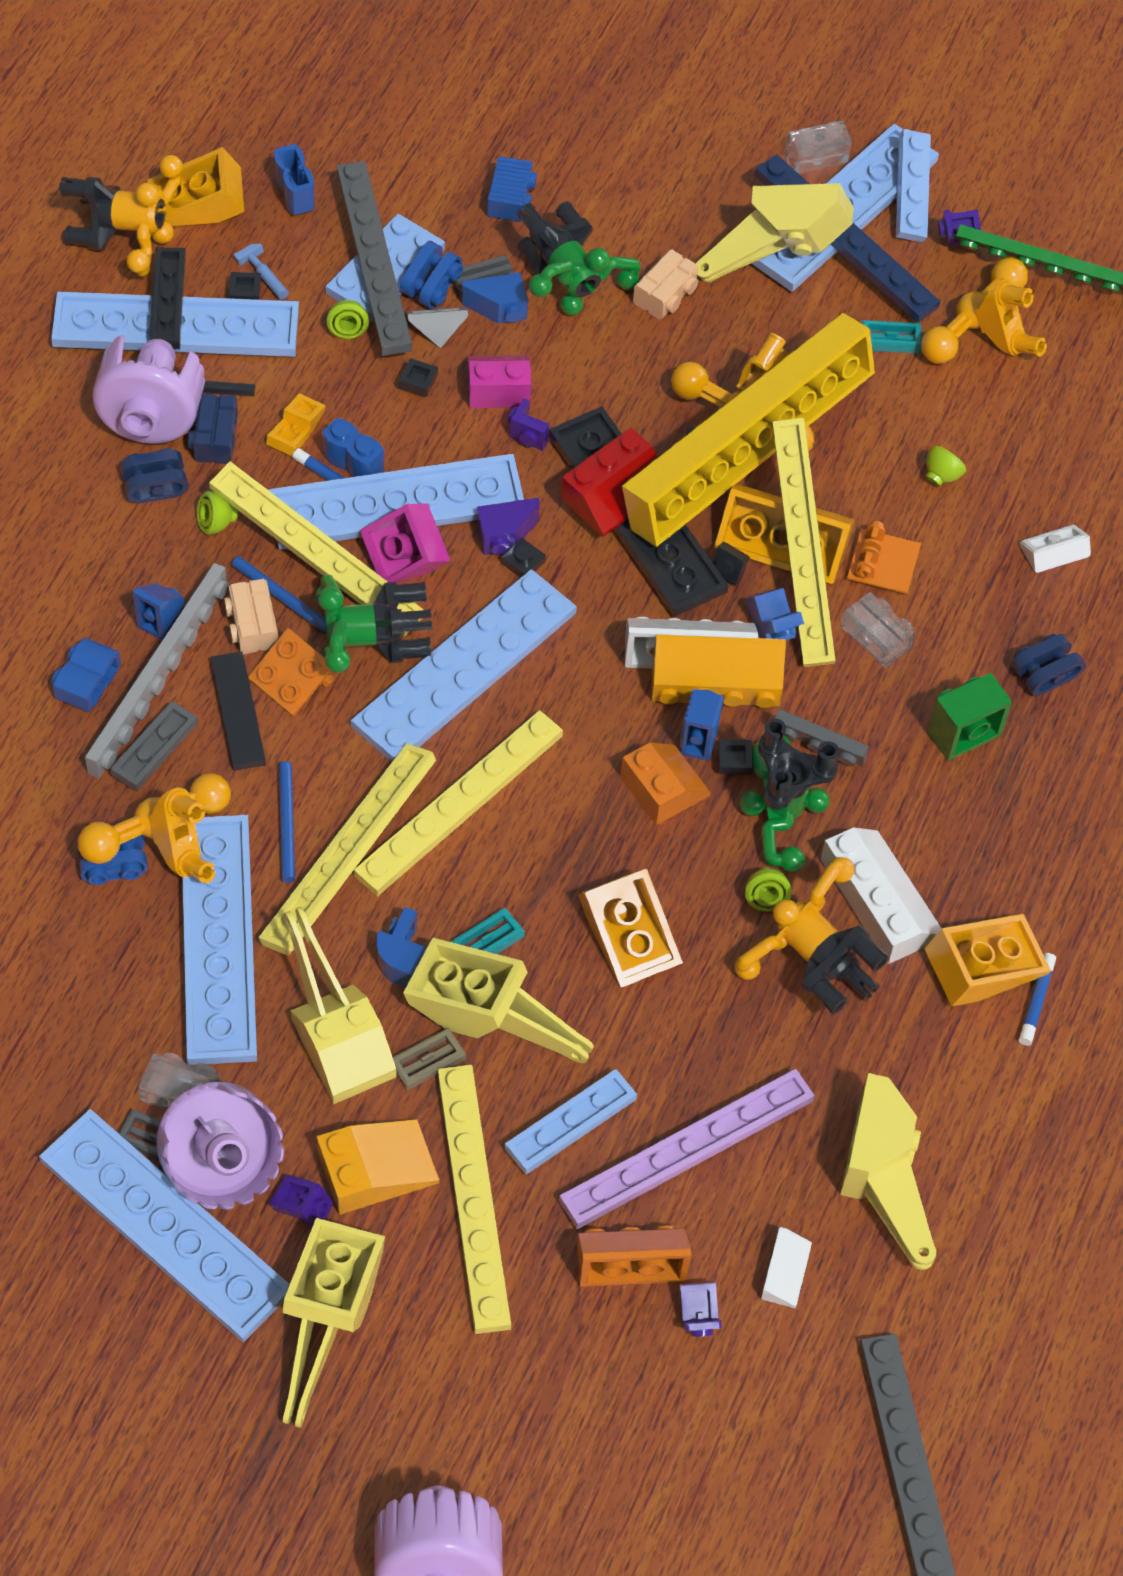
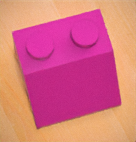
(498, 381)
(405, 543)

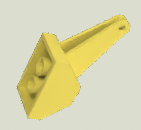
(785, 216)
(481, 993)
(338, 1028)
(882, 1169)
(332, 1289)

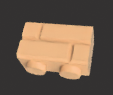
(666, 284)
(253, 616)

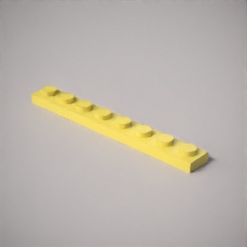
(300, 536)
(804, 542)
(457, 803)
(350, 844)
(474, 1200)

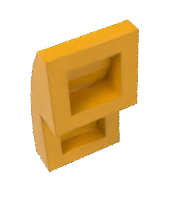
(297, 424)

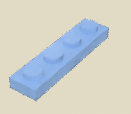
(913, 185)
(570, 1121)

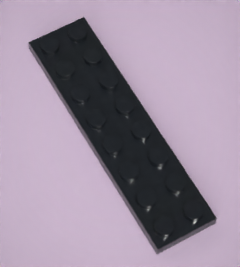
(676, 567)

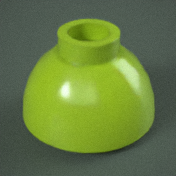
(347, 319)
(943, 466)
(214, 513)
(766, 889)

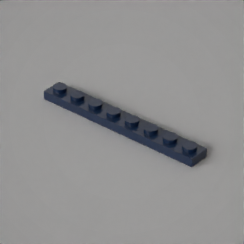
(863, 252)

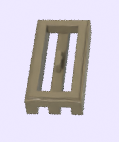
(432, 1070)

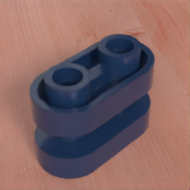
(154, 476)
(1048, 664)

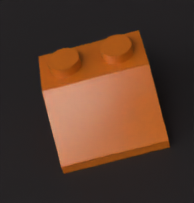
(662, 780)

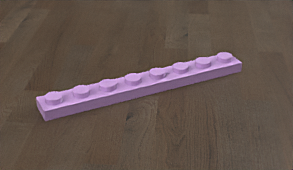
(686, 1148)

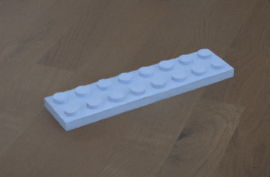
(870, 186)
(207, 323)
(450, 489)
(464, 666)
(220, 948)
(166, 1225)

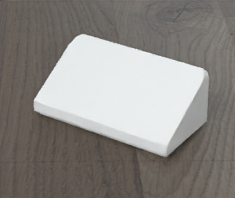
(1056, 548)
(786, 1268)

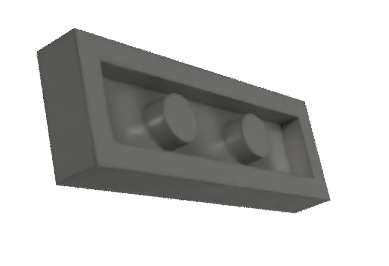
(154, 746)
(850, 751)

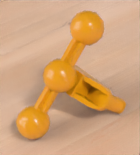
(992, 311)
(692, 380)
(166, 821)

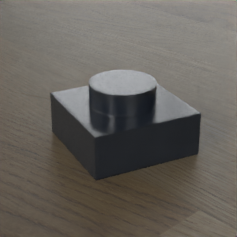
(245, 285)
(418, 377)
(523, 558)
(730, 562)
(735, 756)

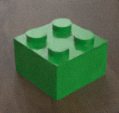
(969, 716)

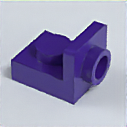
(302, 1200)

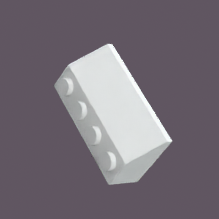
(642, 632)
(882, 893)

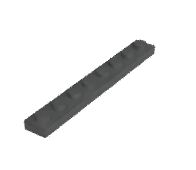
(374, 258)
(906, 1457)

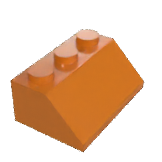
(633, 1256)

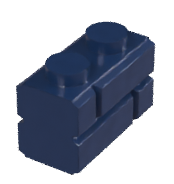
(214, 429)

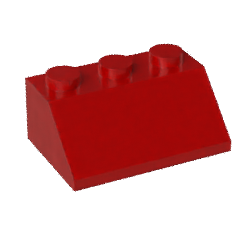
(596, 484)

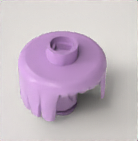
(147, 397)
(219, 1145)
(438, 1536)

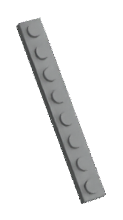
(153, 677)

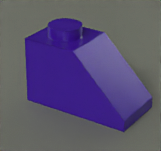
(505, 524)

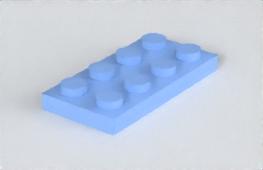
(403, 243)

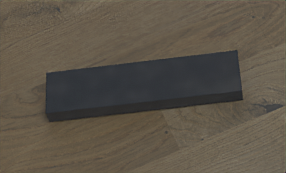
(168, 295)
(238, 711)

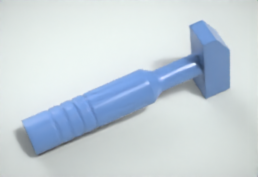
(249, 254)

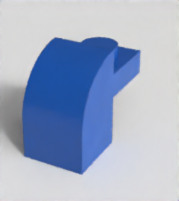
(772, 615)
(395, 951)

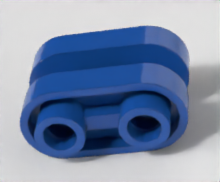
(431, 274)
(127, 864)

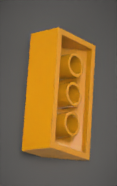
(757, 527)
(734, 667)

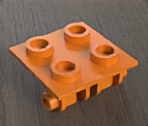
(883, 559)
(291, 672)

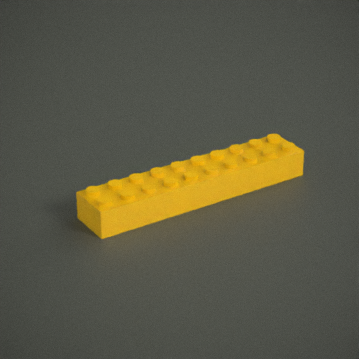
(742, 431)

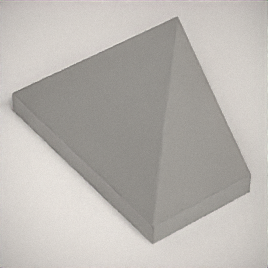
(438, 323)

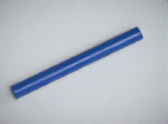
(281, 594)
(286, 822)

